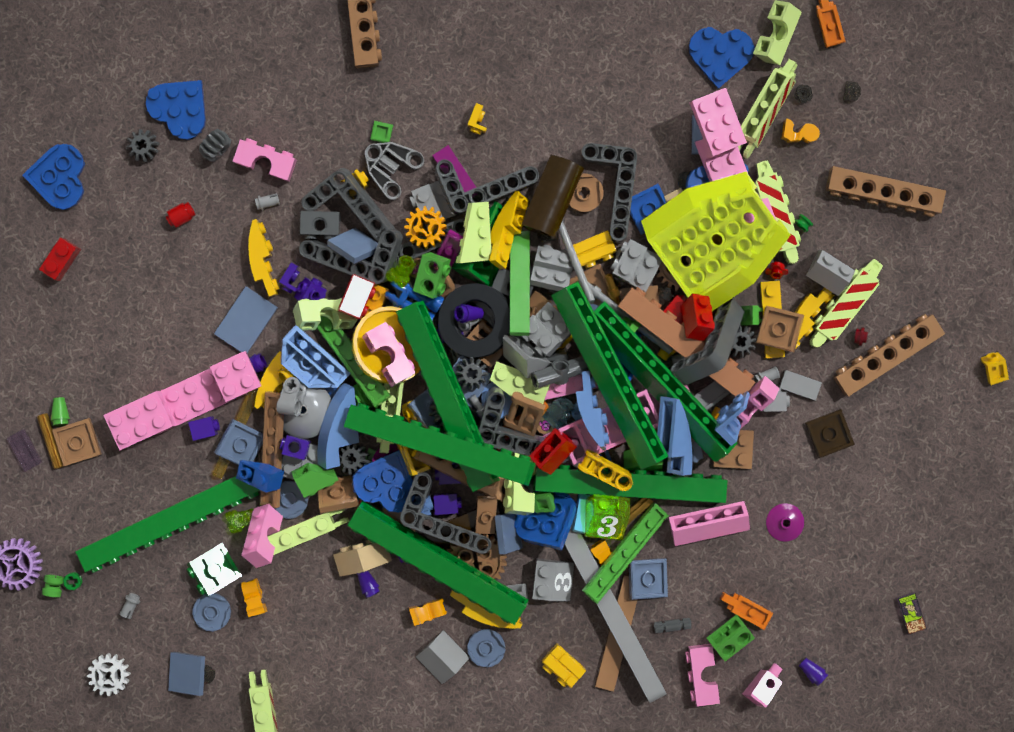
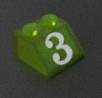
(606, 516)

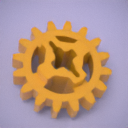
(432, 224)

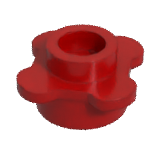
(776, 270)

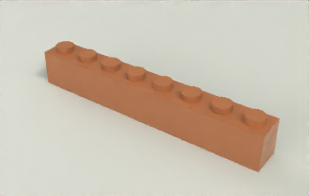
(671, 332)

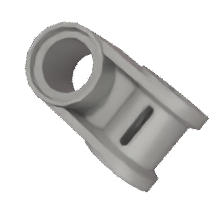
(291, 398)

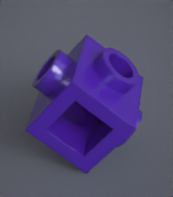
(310, 290)

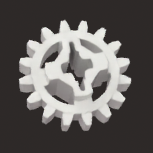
(114, 679)

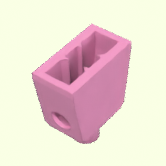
(758, 691)

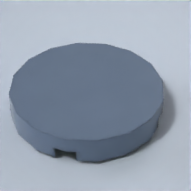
(293, 501)
(209, 607)
(486, 648)

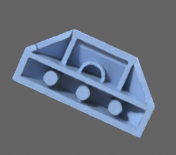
(310, 361)

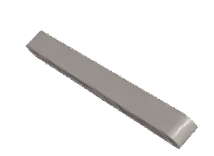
(616, 620)

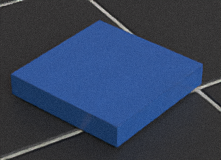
(645, 204)

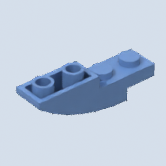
(592, 418)

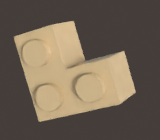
(360, 558)

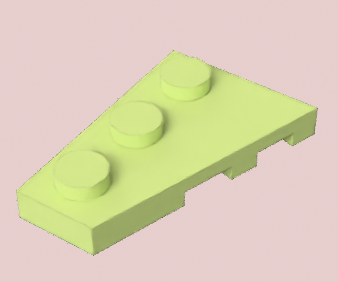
(477, 236)
(512, 380)

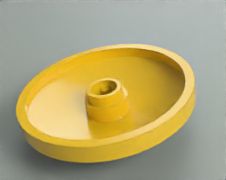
(374, 363)

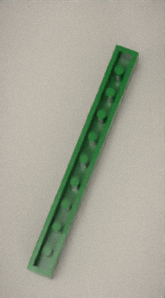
(609, 375)
(661, 381)
(442, 383)
(440, 445)
(644, 485)
(164, 523)
(438, 563)

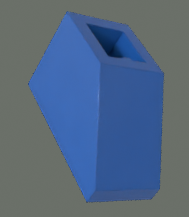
(260, 475)

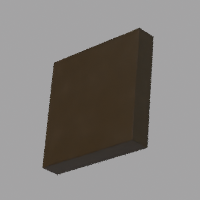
(829, 433)

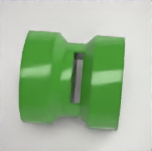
(52, 586)

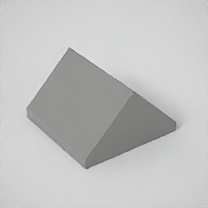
(523, 355)
(443, 657)

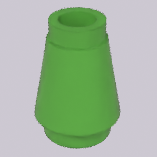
(59, 412)

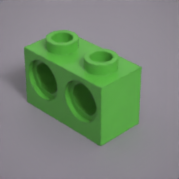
(427, 273)
(730, 638)

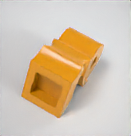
(808, 132)
(601, 551)
(252, 597)
(428, 611)

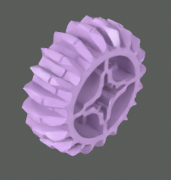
(23, 567)

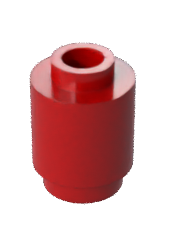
(180, 214)

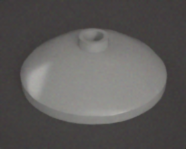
(309, 424)

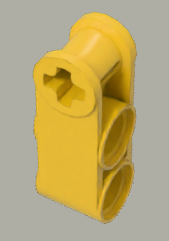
(593, 465)

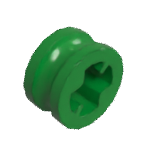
(804, 223)
(76, 576)

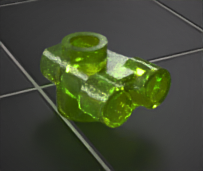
(402, 271)
(238, 520)

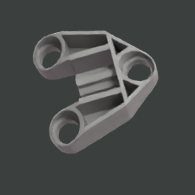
(401, 153)

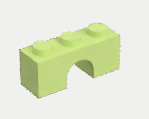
(784, 20)
(308, 314)
(516, 499)

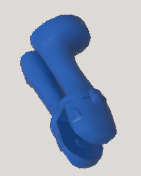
(407, 291)

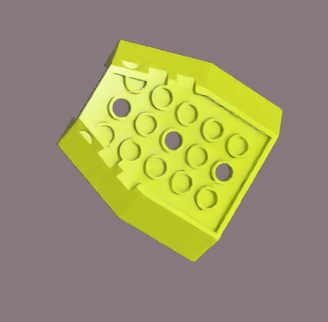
(716, 207)

